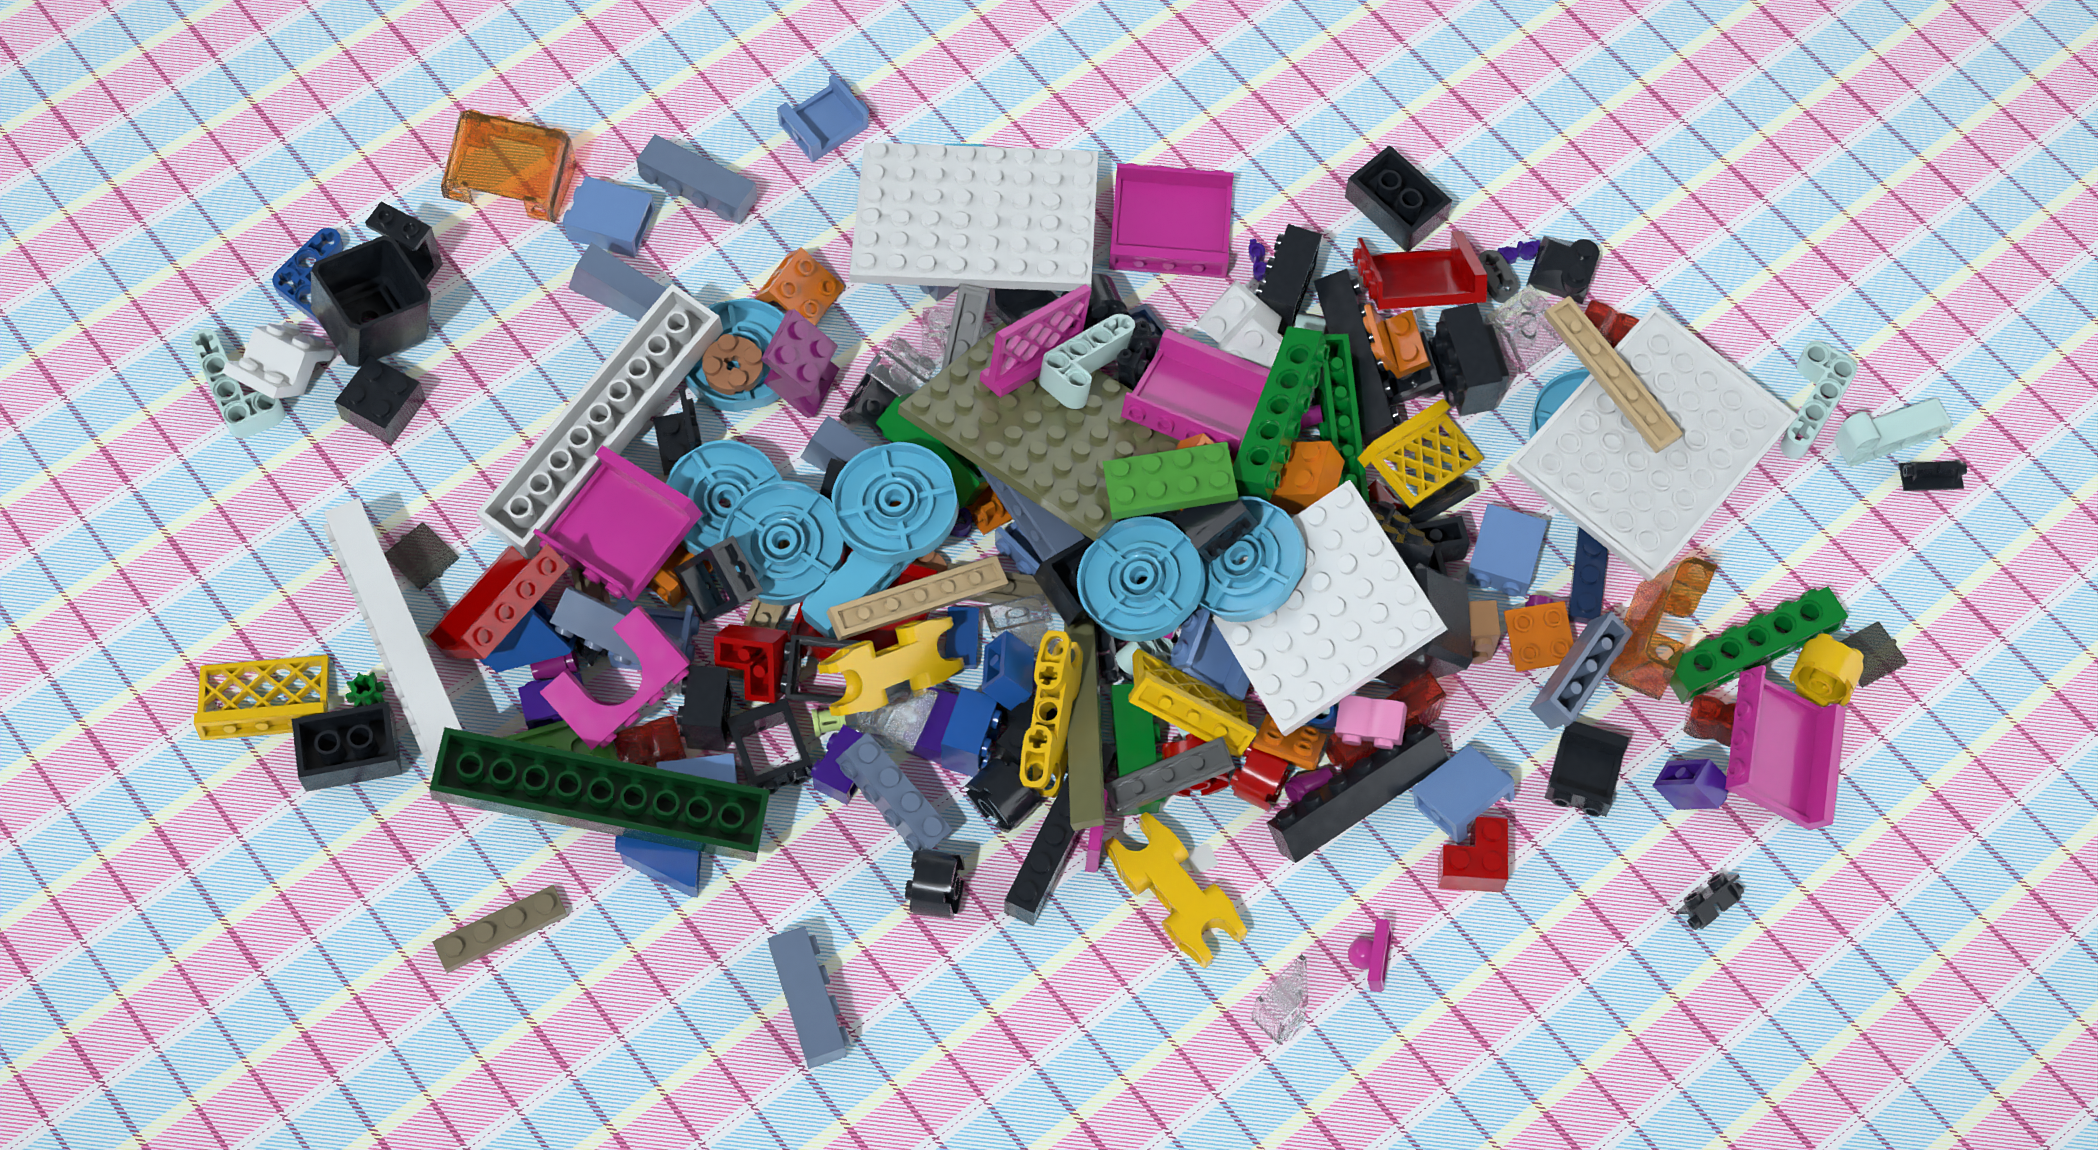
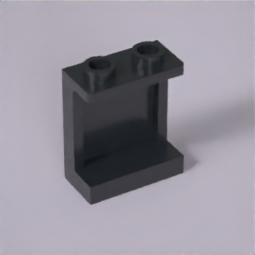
(411, 235)
(1016, 304)
(1586, 768)

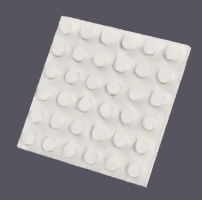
(1344, 619)

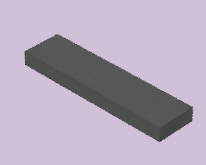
(1169, 776)

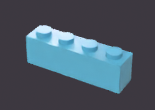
(852, 581)

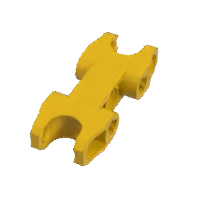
(871, 672)
(1057, 688)
(1189, 906)

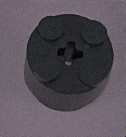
(1103, 301)
(1000, 794)
(935, 884)

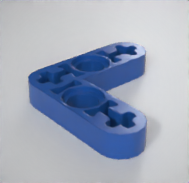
(302, 276)

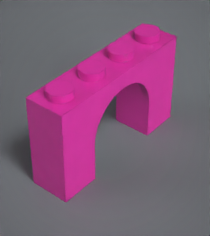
(596, 719)

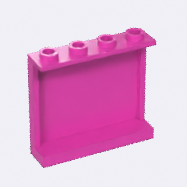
(1171, 220)
(1196, 392)
(621, 526)
(1785, 751)

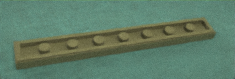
(1085, 734)

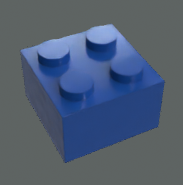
(970, 733)

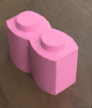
(1371, 720)

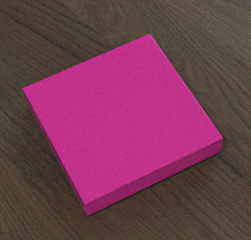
(1094, 844)

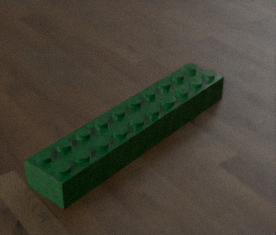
(599, 794)

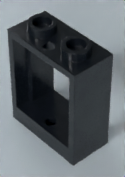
(738, 585)
(793, 654)
(760, 720)

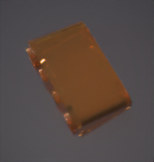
(509, 162)
(1672, 591)

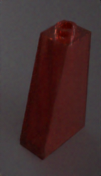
(1424, 705)

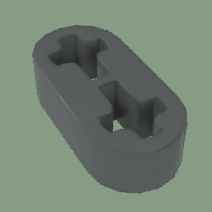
(1501, 274)

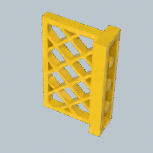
(1403, 438)
(1189, 703)
(262, 717)

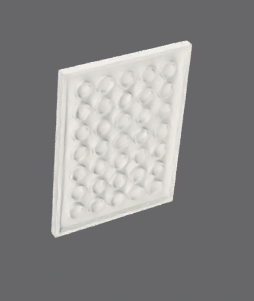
(975, 217)
(1610, 478)

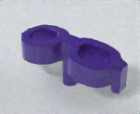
(1526, 251)
(1257, 255)

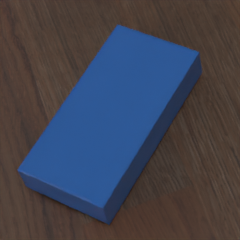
(963, 636)

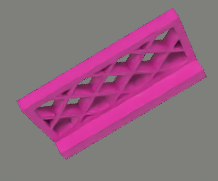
(1016, 368)

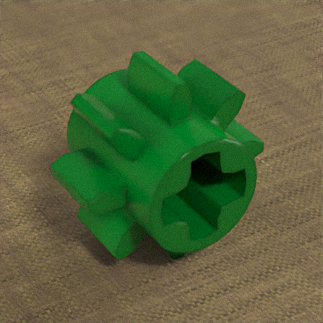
(363, 685)

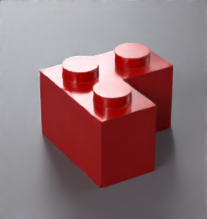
(758, 654)
(1480, 865)

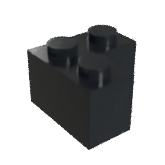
(1449, 539)
(1018, 722)

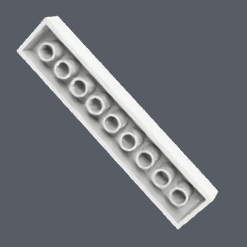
(604, 413)
(391, 627)

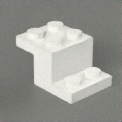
(1243, 326)
(279, 360)

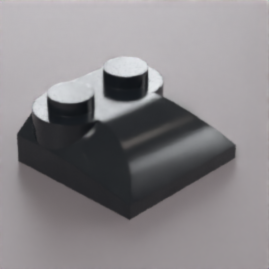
(1564, 267)
(1423, 383)

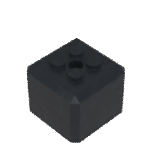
(371, 283)
(1451, 649)

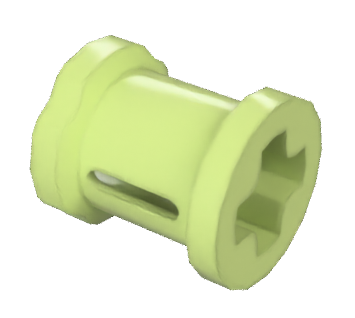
(824, 722)

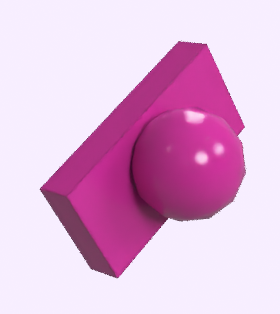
(1373, 954)

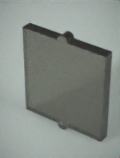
(421, 556)
(1879, 653)

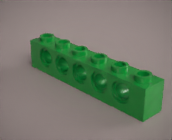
(1285, 392)
(1340, 410)
(1819, 605)

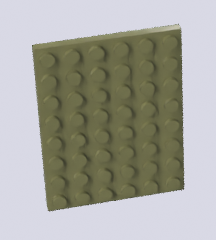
(1033, 438)

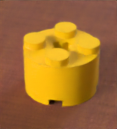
(1827, 671)

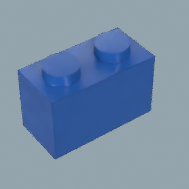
(1008, 670)

